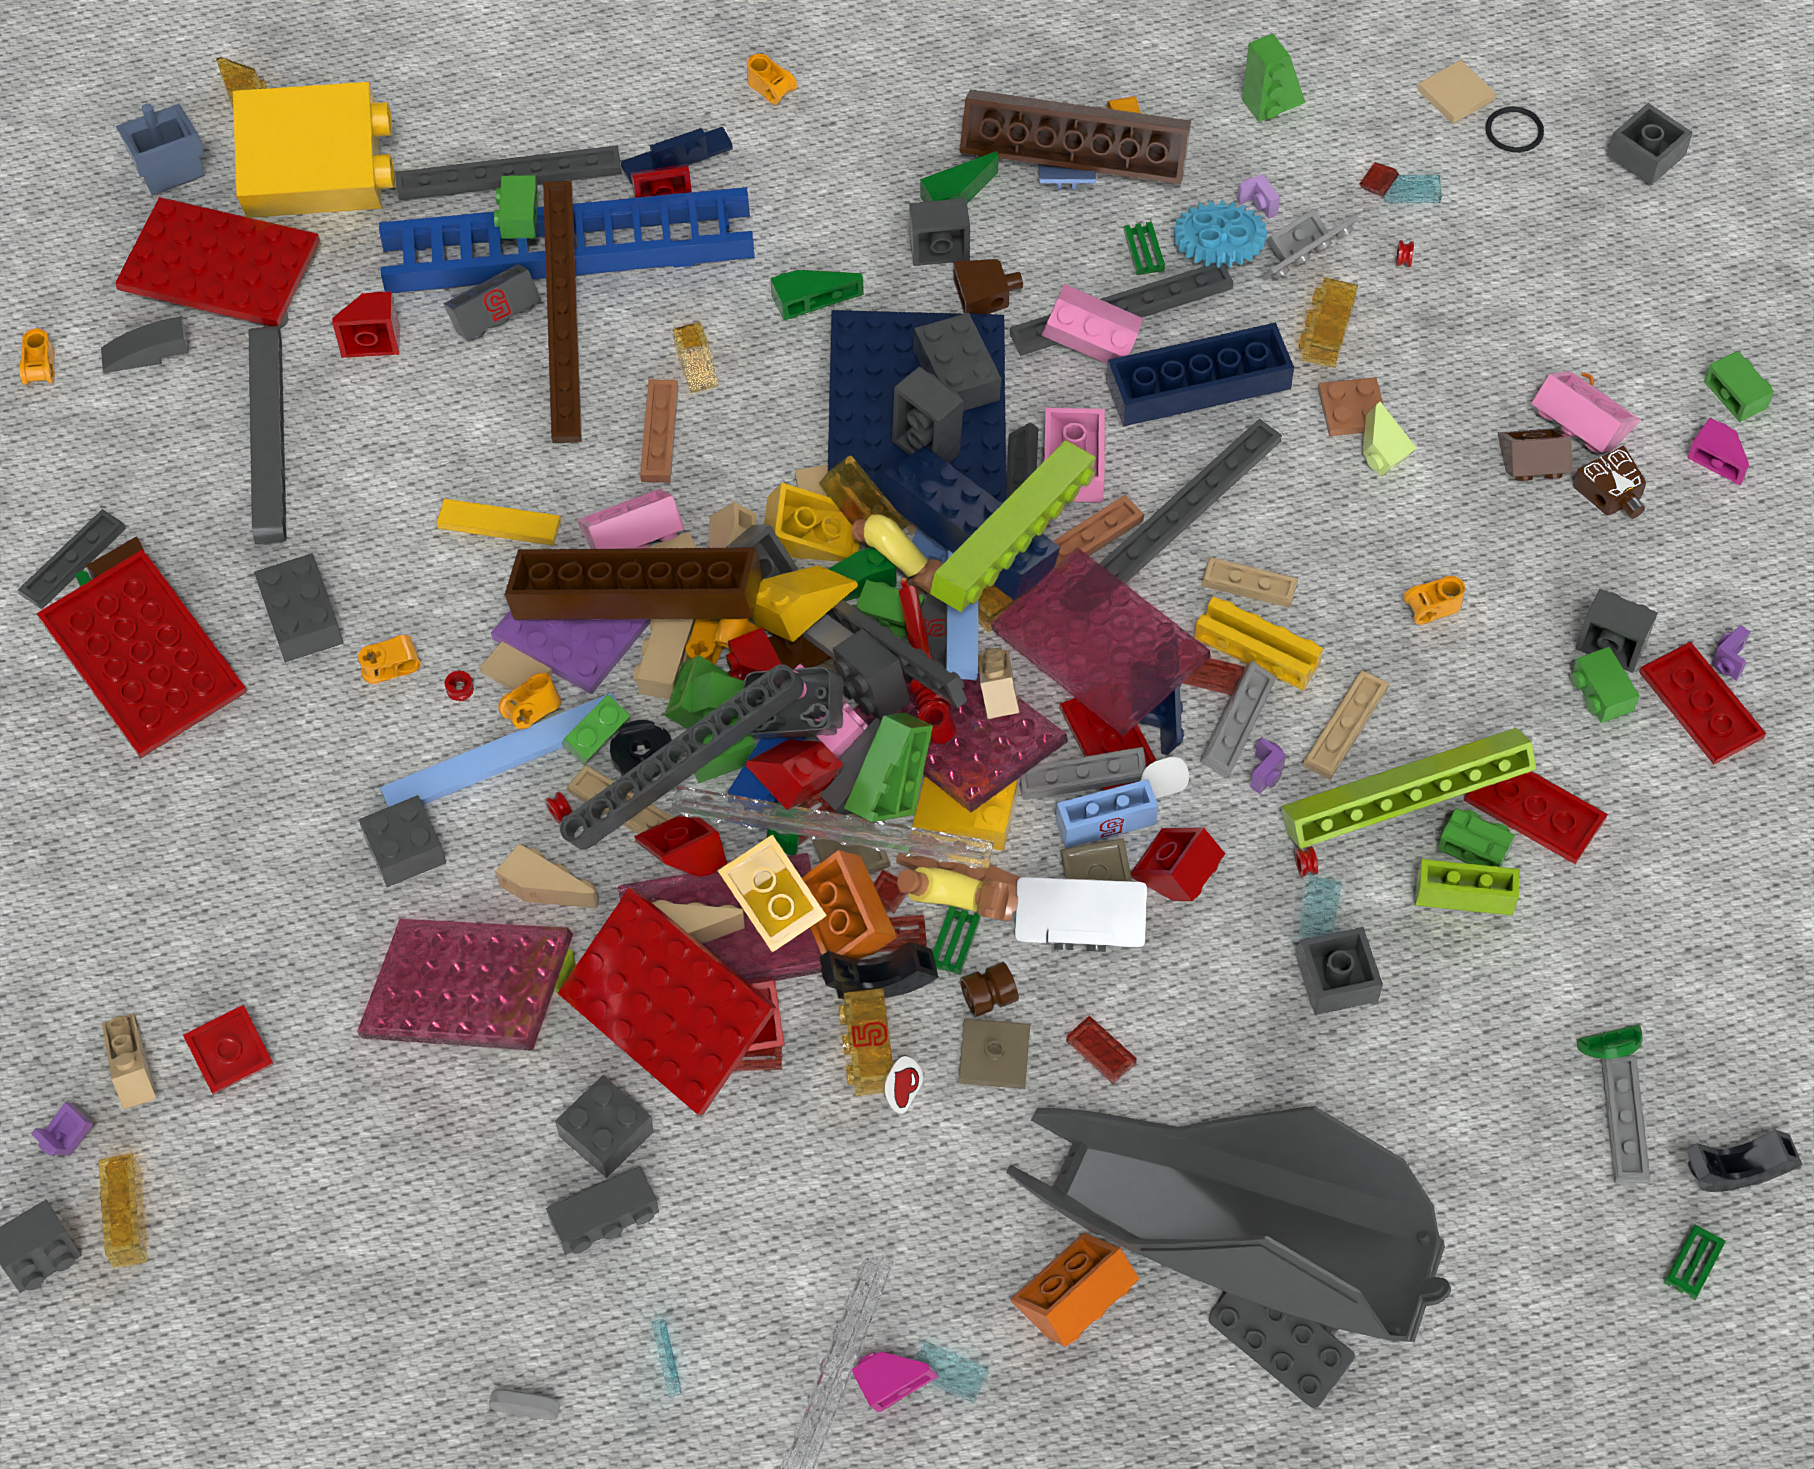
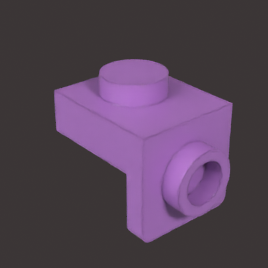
(1726, 655)
(1271, 768)
(64, 1131)

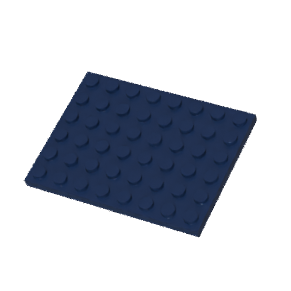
(867, 361)

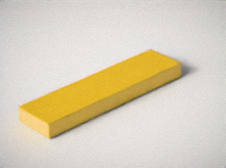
(498, 522)

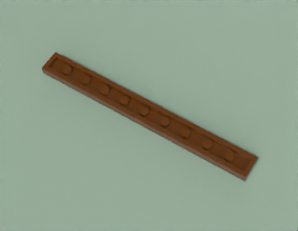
(562, 312)

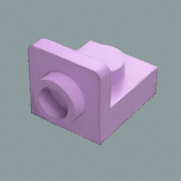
(1261, 193)

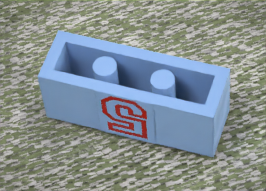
(1106, 813)

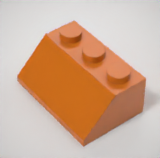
(854, 912)
(1076, 1288)

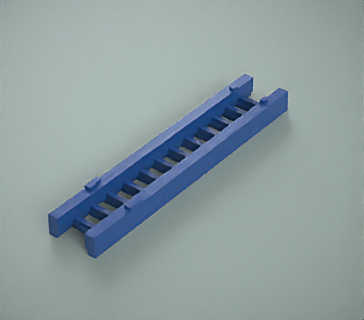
(588, 217)

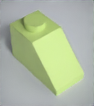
(1384, 441)

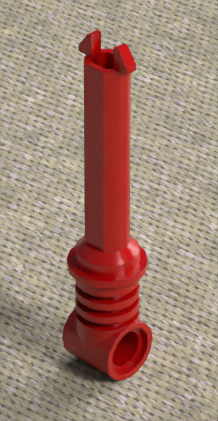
(929, 704)

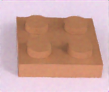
(1348, 403)

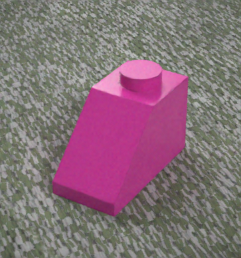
(1720, 451)
(890, 1378)

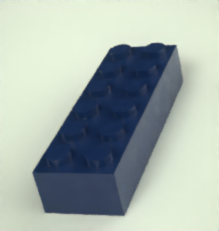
(1199, 374)
(953, 508)

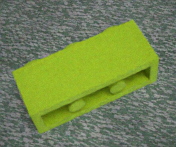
(1467, 887)

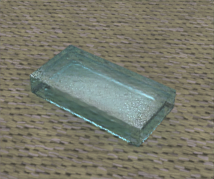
(1415, 189)
(1320, 907)
(666, 1358)
(955, 1373)

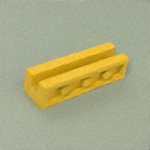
(1254, 639)

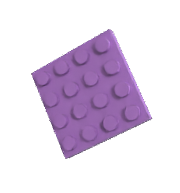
(573, 648)

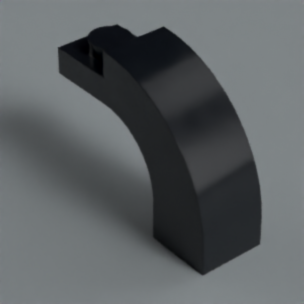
(894, 973)
(1744, 1164)

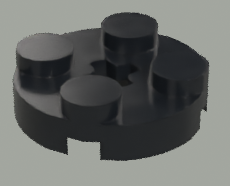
(630, 737)

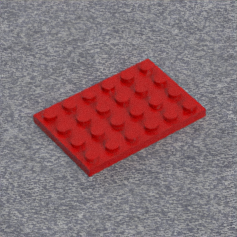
(218, 262)
(141, 653)
(666, 1001)

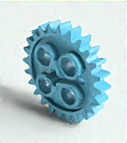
(1220, 233)

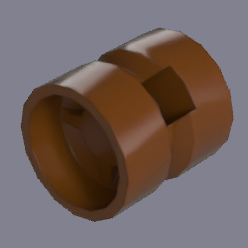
(991, 988)

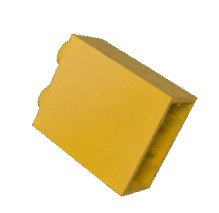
(310, 149)

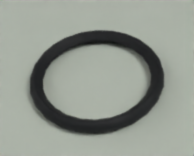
(1520, 110)

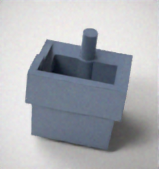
(163, 147)

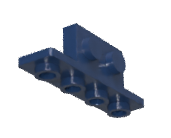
(680, 150)
(1168, 718)

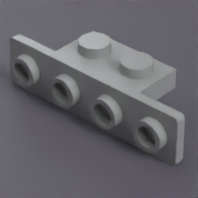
(1300, 238)

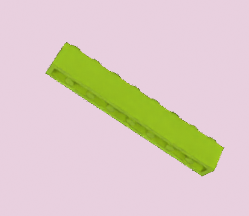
(1013, 526)
(1408, 787)

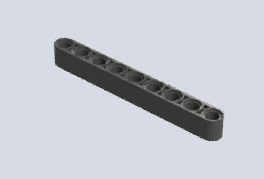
(267, 435)
(666, 758)

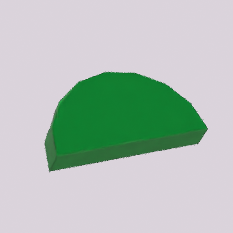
(1612, 1043)

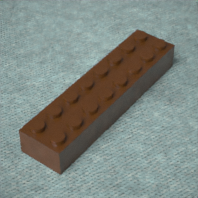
(1075, 136)
(634, 583)

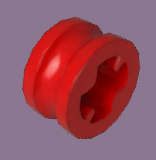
(1405, 253)
(450, 684)
(558, 807)
(1306, 861)

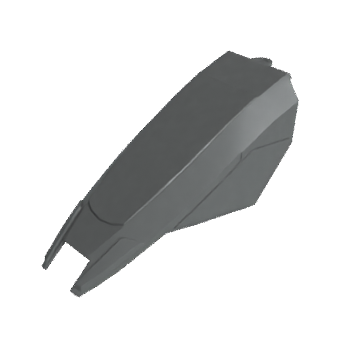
(1259, 1207)

